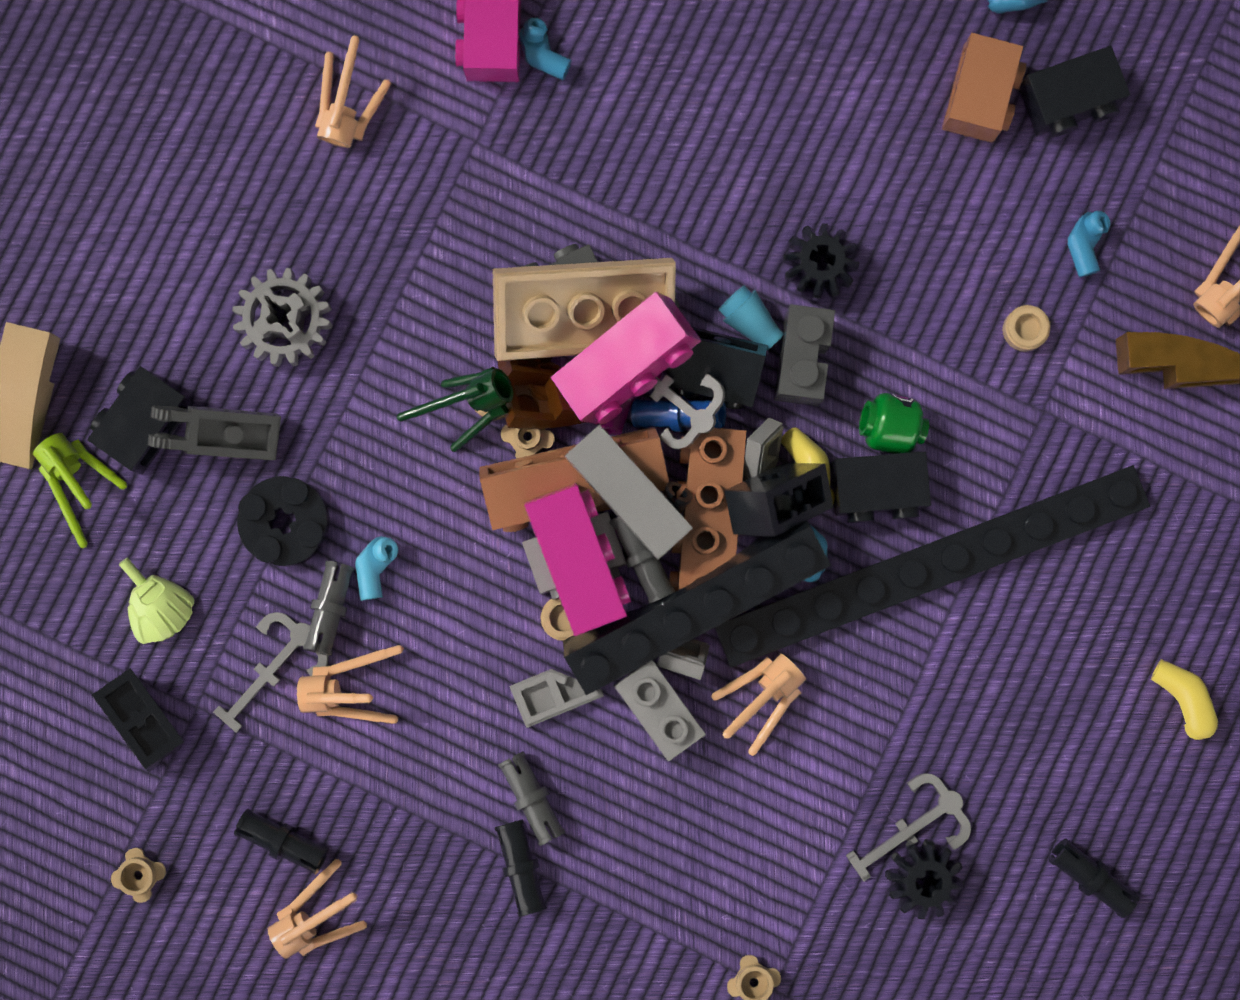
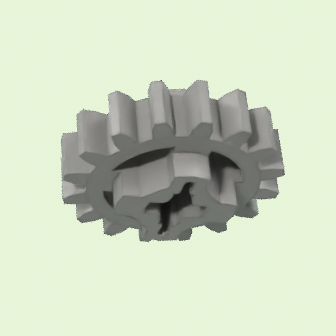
(267, 326)

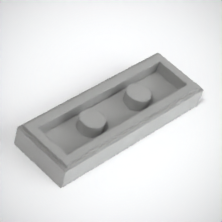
(628, 492)

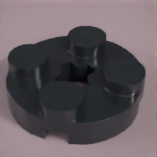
(306, 532)

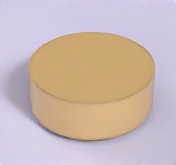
(1026, 328)
(555, 620)

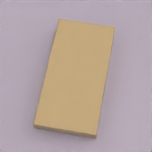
(570, 305)

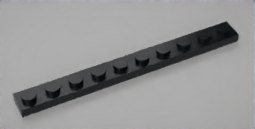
(931, 566)

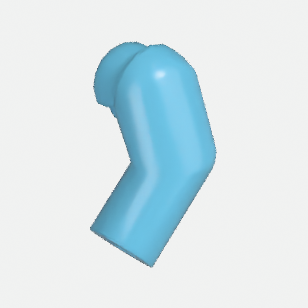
(371, 564)

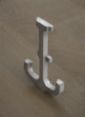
(701, 420)
(298, 637)
(948, 802)

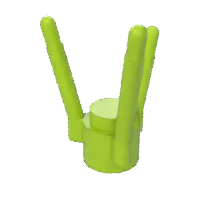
(60, 462)

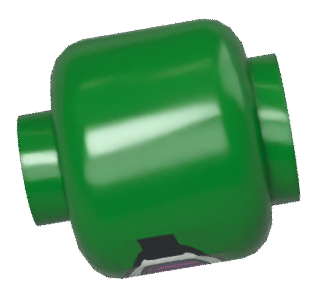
(893, 424)

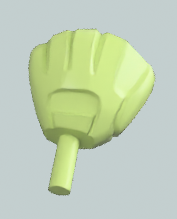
(156, 606)

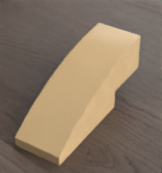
(25, 390)

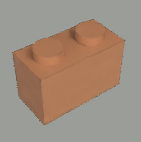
(984, 87)

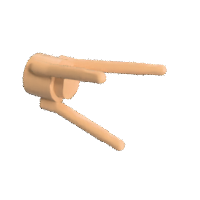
(337, 121)
(1220, 302)
(779, 680)
(323, 694)
(295, 931)

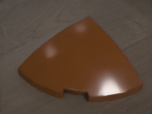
(536, 397)

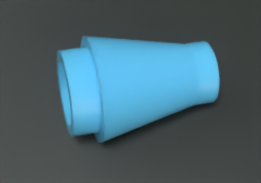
(750, 317)

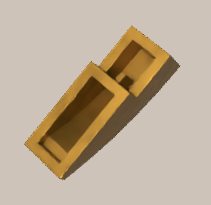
(1180, 357)

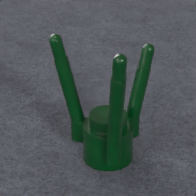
(487, 392)

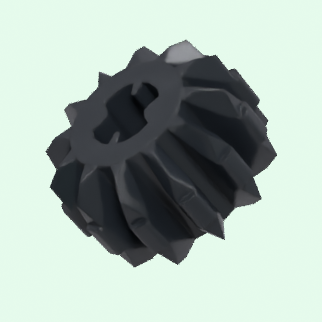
(833, 253)
(934, 891)

